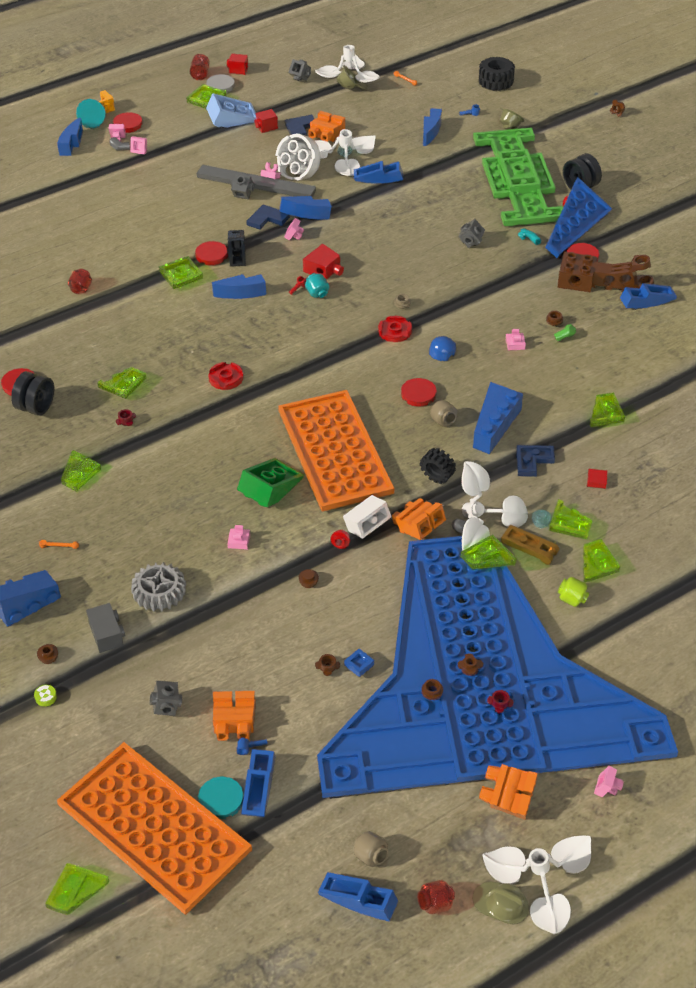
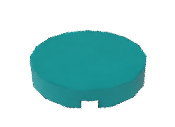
(91, 113)
(221, 796)

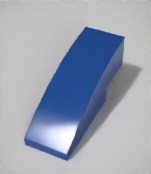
(431, 125)
(70, 138)
(379, 173)
(306, 207)
(239, 287)
(647, 296)
(258, 783)
(359, 896)

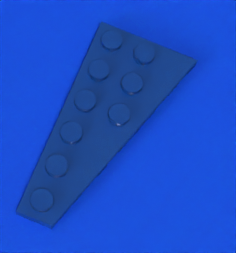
(580, 213)

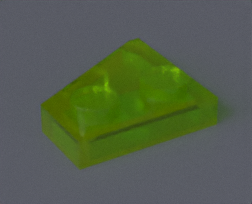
(123, 383)
(606, 411)
(79, 471)
(570, 522)
(488, 554)
(598, 561)
(74, 888)

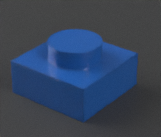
(359, 662)

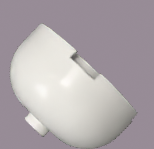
(300, 154)

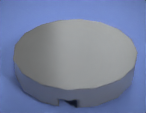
(221, 82)

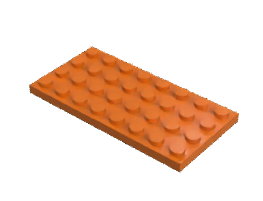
(335, 450)
(155, 827)

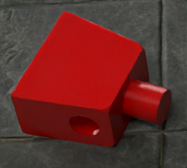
(323, 261)

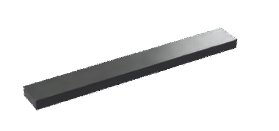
(261, 182)

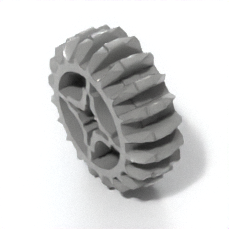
(158, 587)

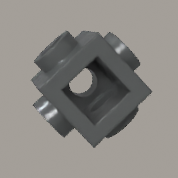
(300, 70)
(242, 186)
(471, 233)
(165, 698)

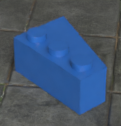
(26, 596)

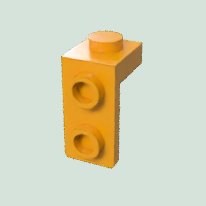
(107, 101)

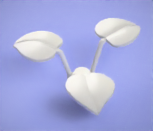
(352, 62)
(361, 144)
(474, 481)
(549, 912)

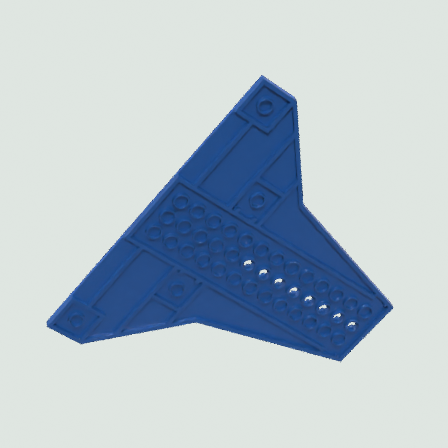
(559, 710)

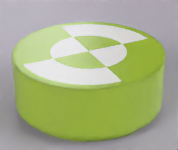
(45, 695)

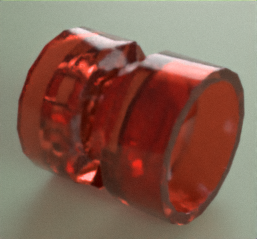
(199, 67)

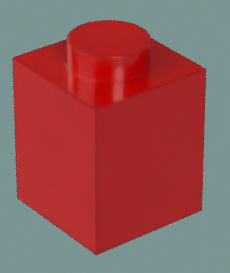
(238, 64)
(266, 121)

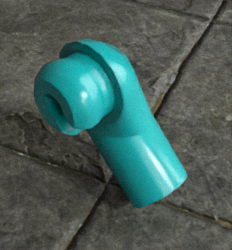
(531, 235)

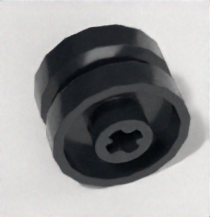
(582, 167)
(32, 393)

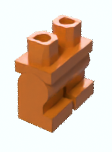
(326, 126)
(419, 516)
(233, 718)
(508, 785)

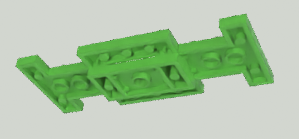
(524, 173)

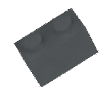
(105, 627)

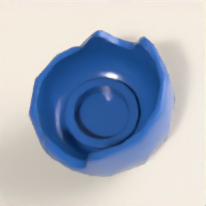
(442, 348)

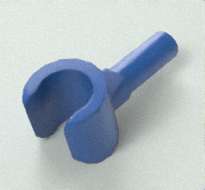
(474, 111)
(244, 745)

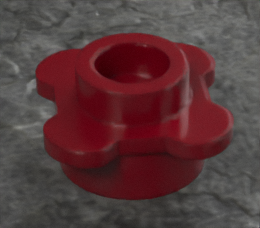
(125, 417)
(500, 695)

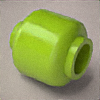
(573, 591)

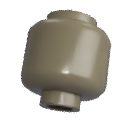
(443, 413)
(371, 849)

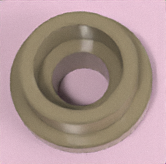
(402, 301)

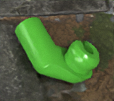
(569, 331)

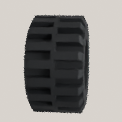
(496, 73)

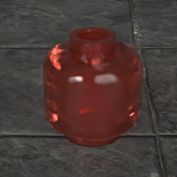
(79, 281)
(436, 897)

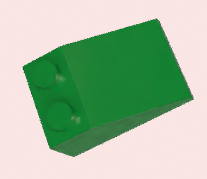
(268, 481)

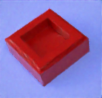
(597, 478)

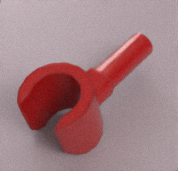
(301, 282)

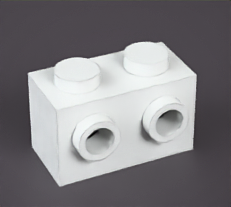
(367, 516)

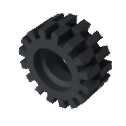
(437, 465)

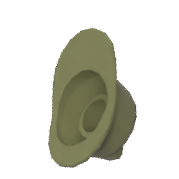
(348, 80)
(510, 119)
(501, 902)

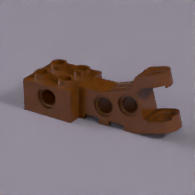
(584, 272)

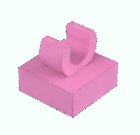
(117, 131)
(138, 145)
(271, 173)
(294, 230)
(515, 340)
(238, 538)
(608, 782)

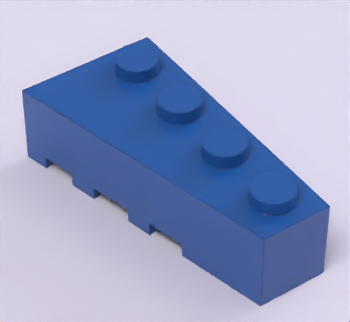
(496, 416)

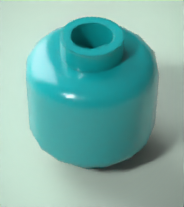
(317, 285)

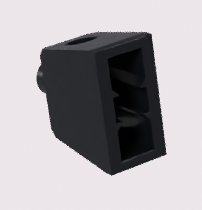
(236, 244)

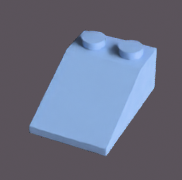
(230, 111)

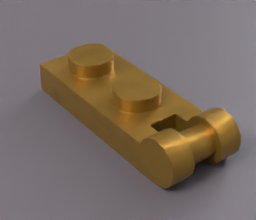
(530, 544)

